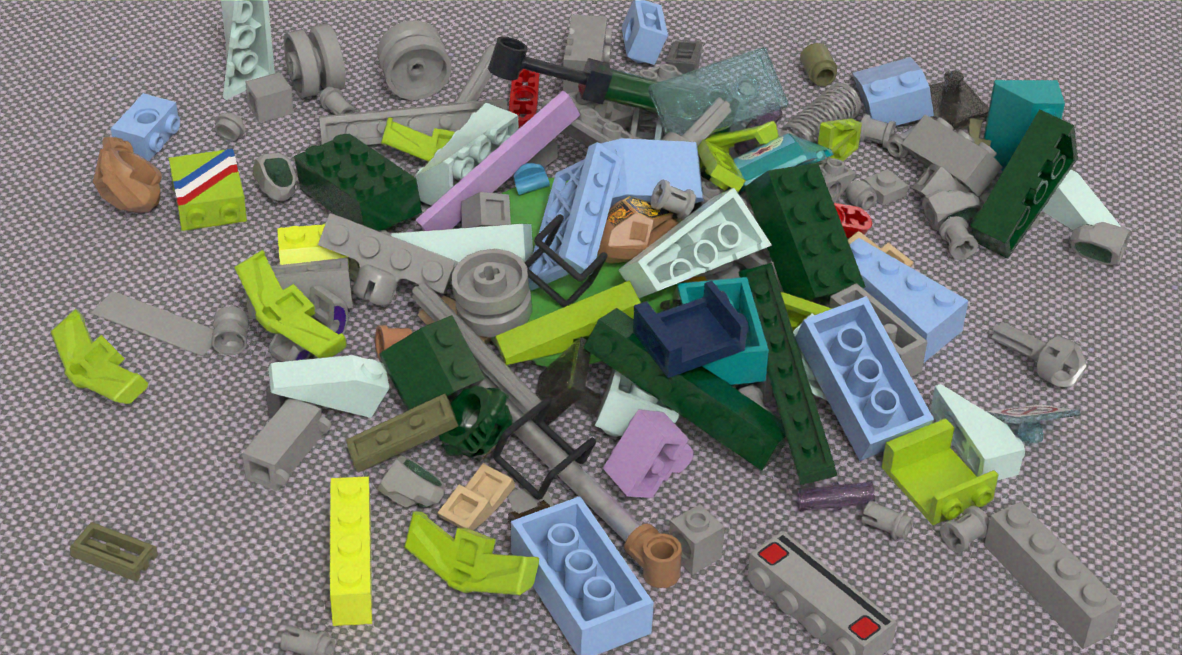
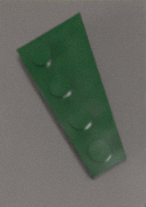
(1026, 184)

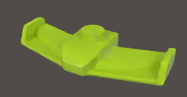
(763, 134)
(414, 142)
(286, 310)
(94, 363)
(469, 559)

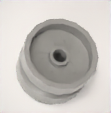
(314, 60)
(414, 60)
(492, 291)

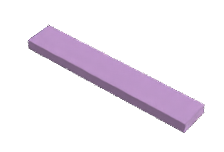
(502, 162)

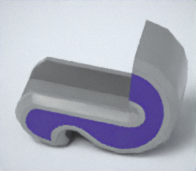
(329, 311)

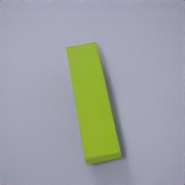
(557, 329)

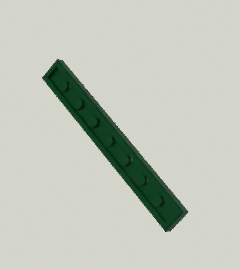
(789, 380)

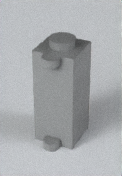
(284, 443)

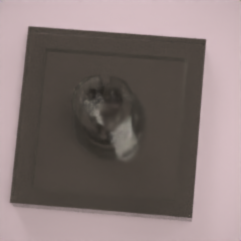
(956, 101)
(566, 383)

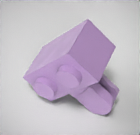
(648, 454)

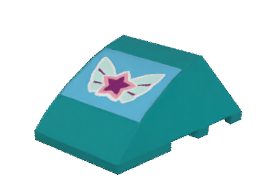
(778, 154)

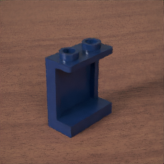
(691, 332)

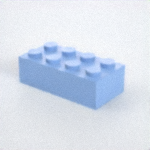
(862, 376)
(583, 578)

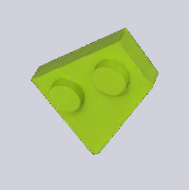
(840, 137)

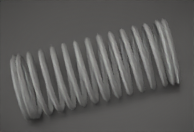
(810, 108)

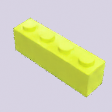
(350, 551)

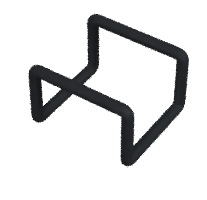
(544, 247)
(579, 455)

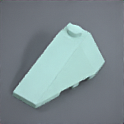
(622, 402)

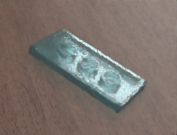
(743, 81)

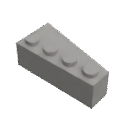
(586, 39)

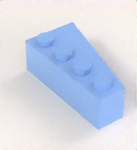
(911, 296)

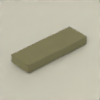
(401, 433)

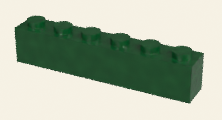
(692, 394)

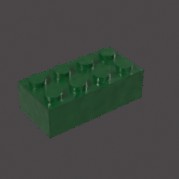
(357, 183)
(804, 232)

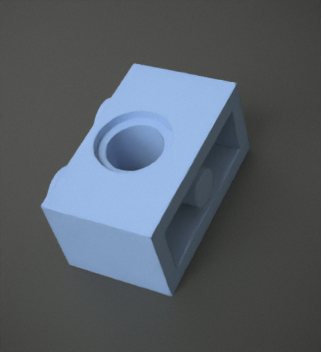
(644, 31)
(148, 125)

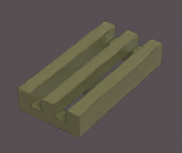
(109, 555)

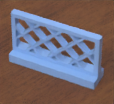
(585, 209)

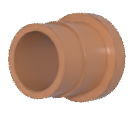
(387, 337)

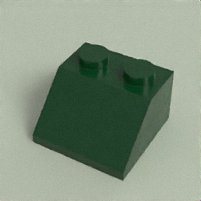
(431, 364)

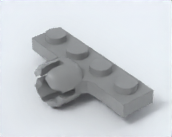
(384, 260)

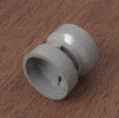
(230, 330)

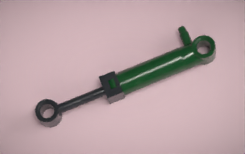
(595, 82)

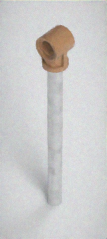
(654, 552)

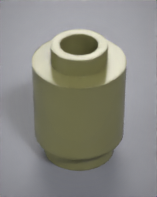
(819, 64)

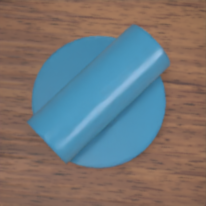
(530, 178)

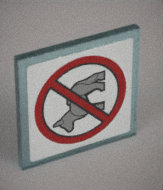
(1030, 418)

